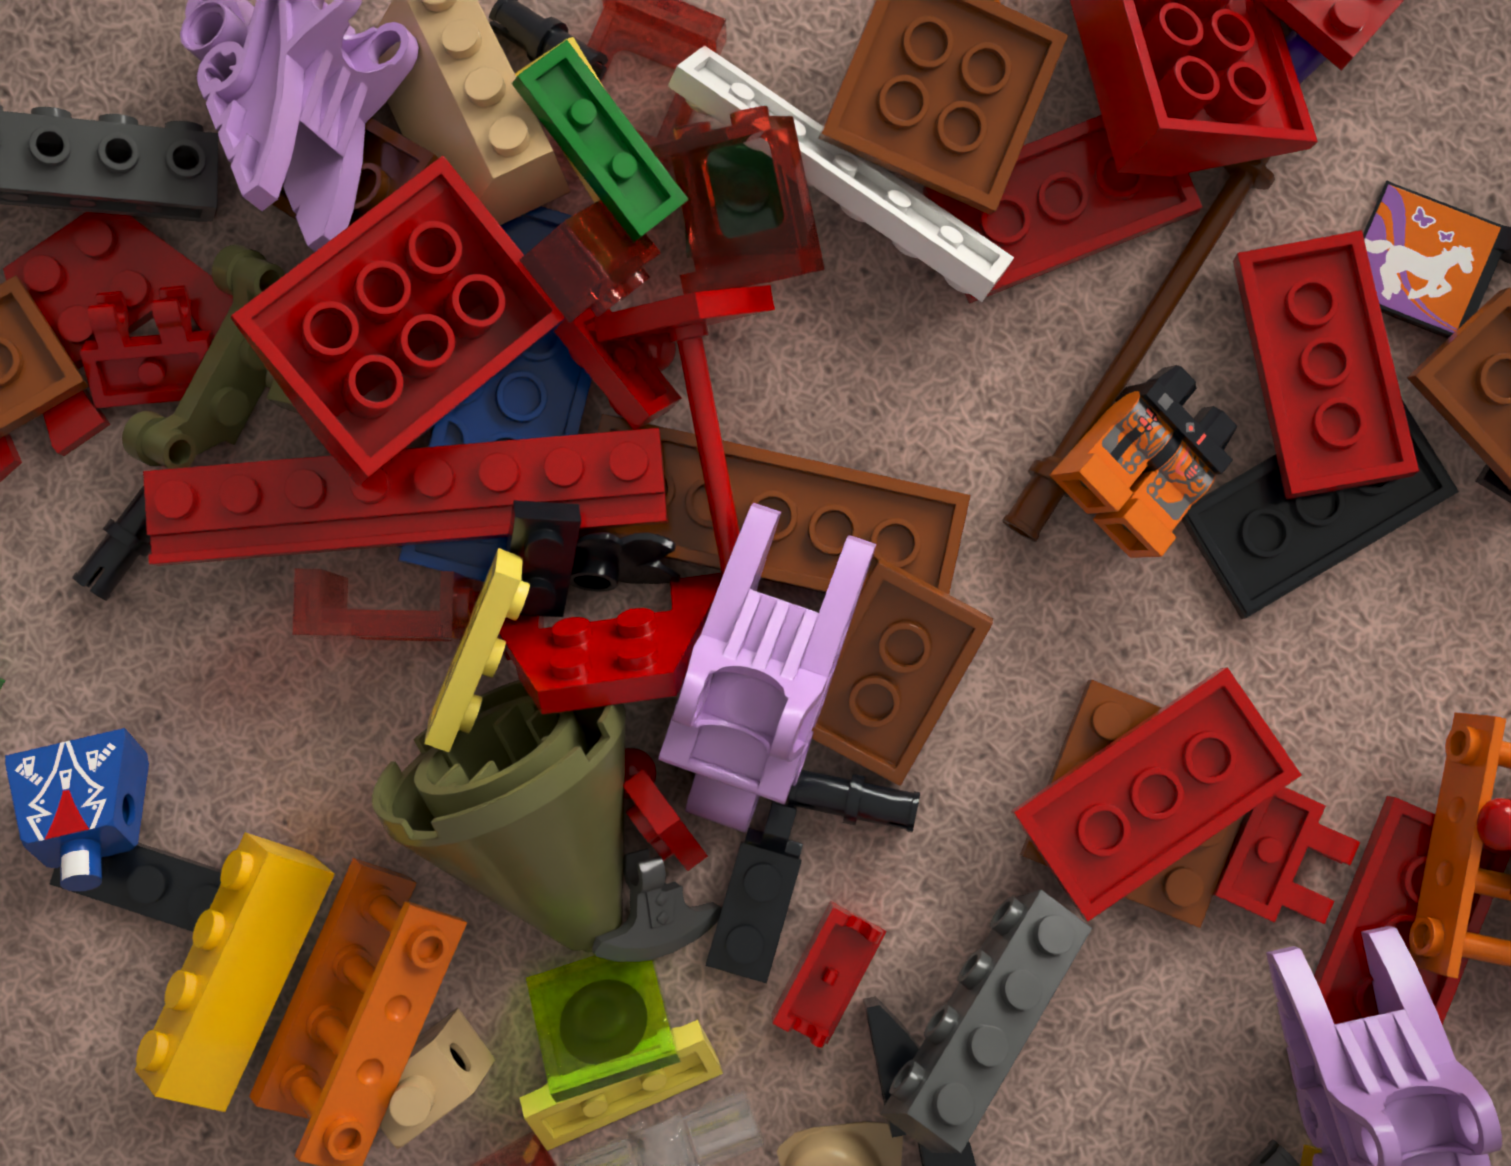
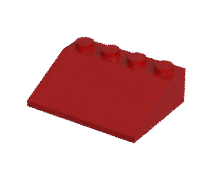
(1192, 83)
(398, 319)

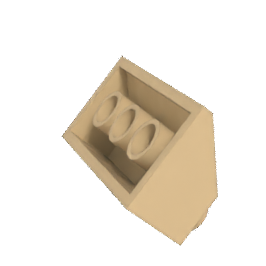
(467, 110)

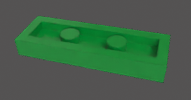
(599, 140)

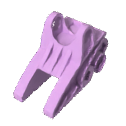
(294, 98)
(758, 680)
(1384, 1082)

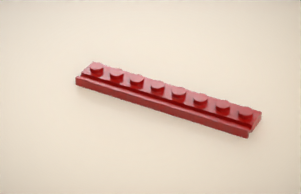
(409, 501)

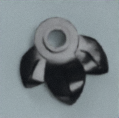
(634, 559)

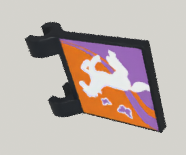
(1431, 258)

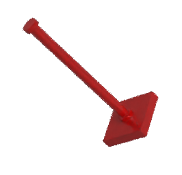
(687, 322)

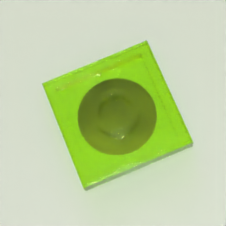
(600, 1024)

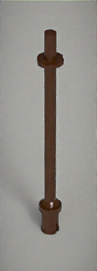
(1042, 492)

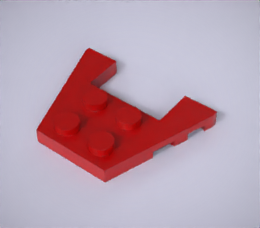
(105, 256)
(610, 659)

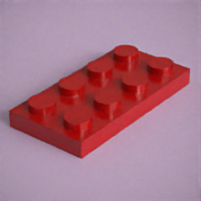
(1071, 204)
(1325, 365)
(1156, 793)
(1388, 894)

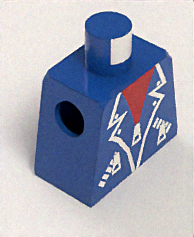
(79, 802)

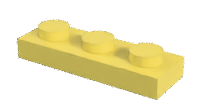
(477, 651)
(584, 1113)

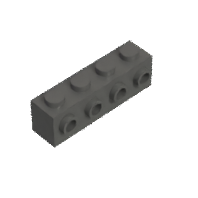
(108, 165)
(985, 1022)

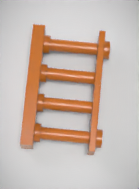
(1452, 864)
(356, 1014)

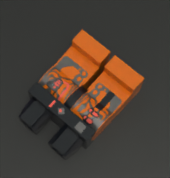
(1147, 462)

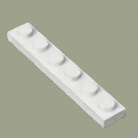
(859, 186)

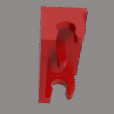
(827, 974)

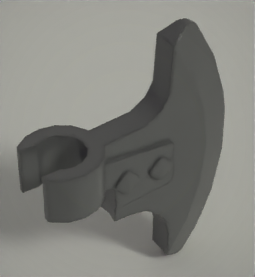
(657, 917)

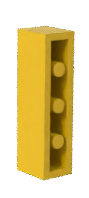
(232, 973)

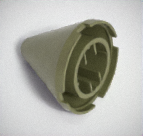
(522, 812)

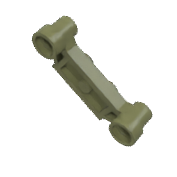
(224, 383)

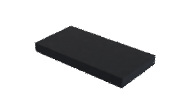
(1273, 544)

